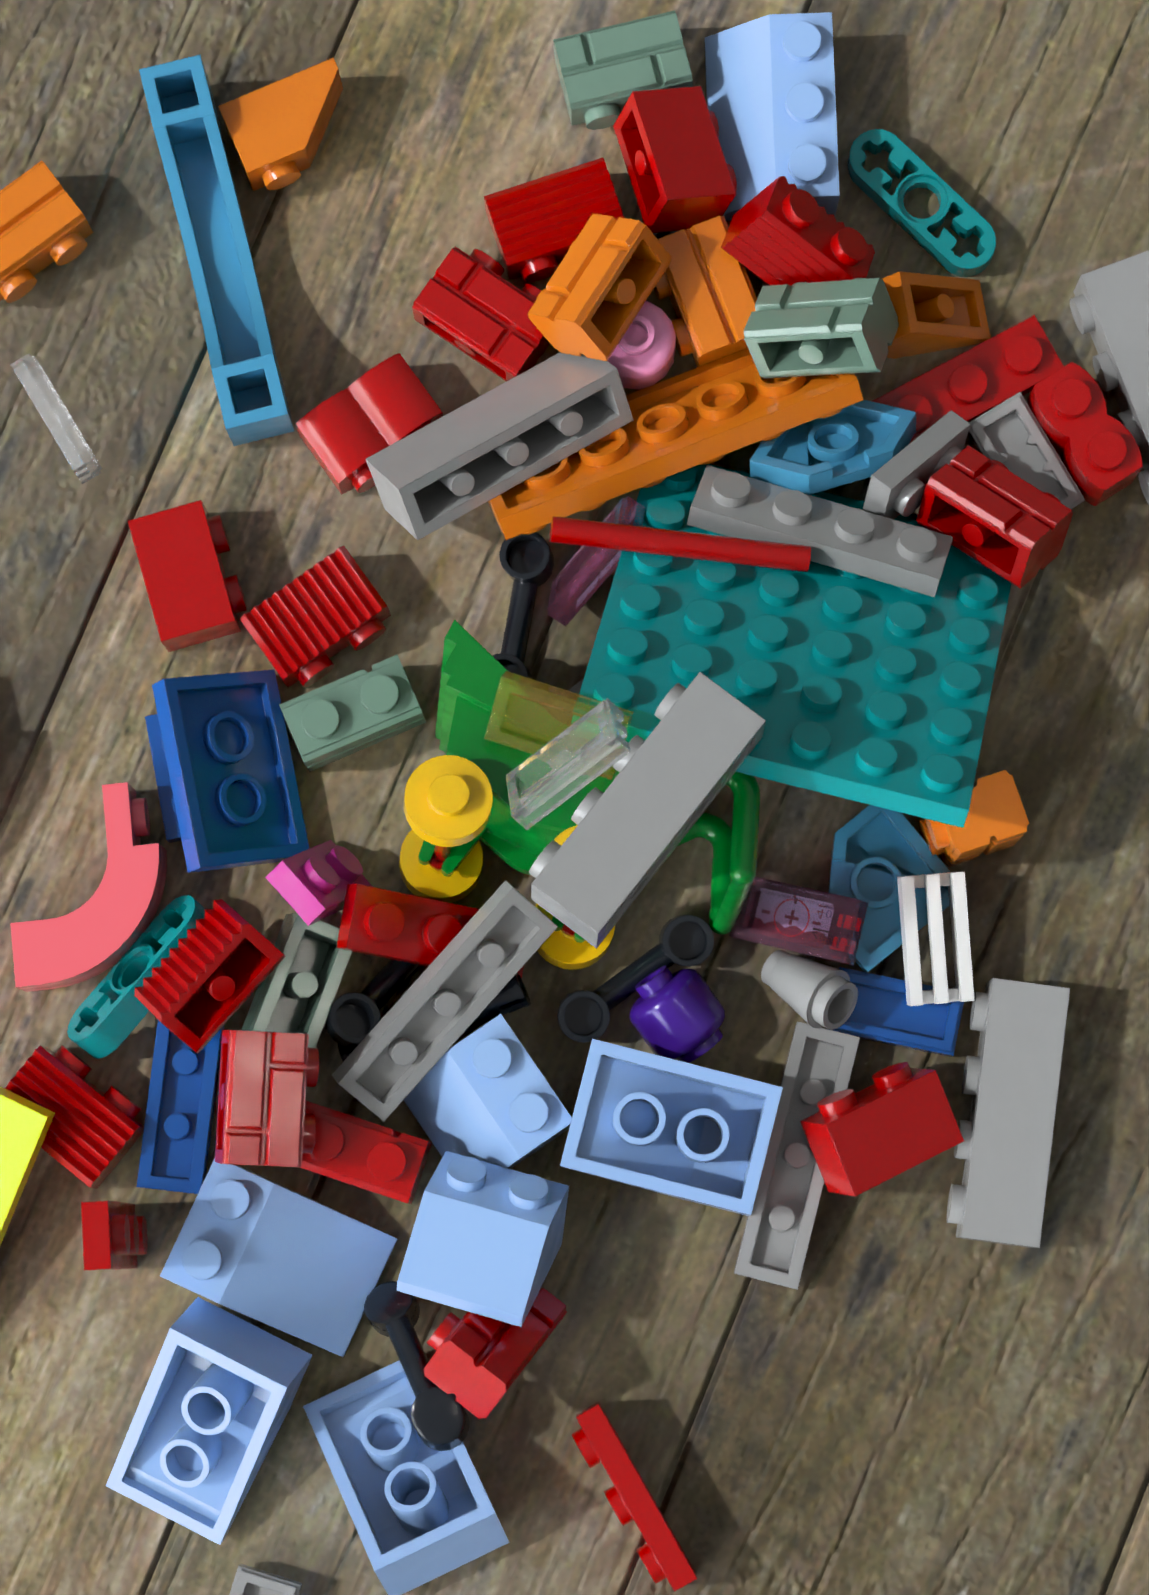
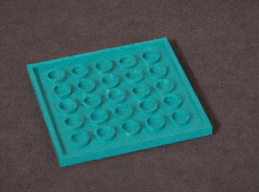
(856, 677)

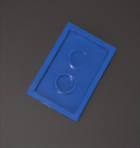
(230, 769)

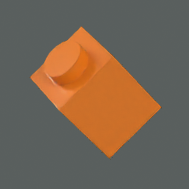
(282, 124)
(935, 313)

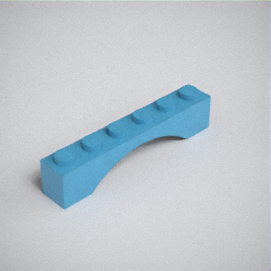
(217, 250)

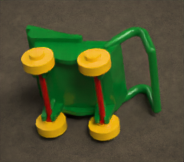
(465, 800)

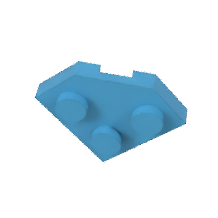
(834, 448)
(865, 867)

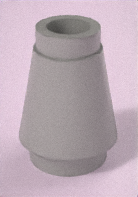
(811, 989)

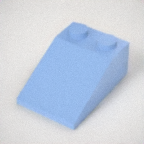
(671, 1127)
(278, 1257)
(207, 1419)
(409, 1503)

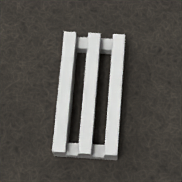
(960, 938)

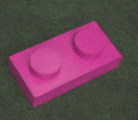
(317, 880)

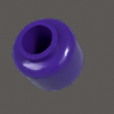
(677, 1014)

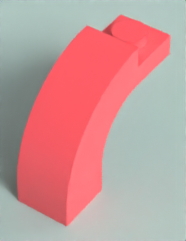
(102, 930)

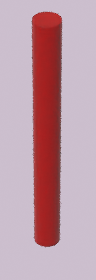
(680, 544)

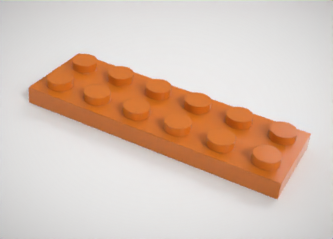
(674, 428)

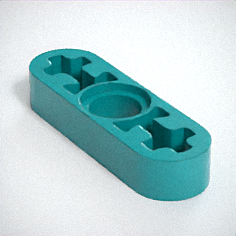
(877, 183)
(112, 1008)

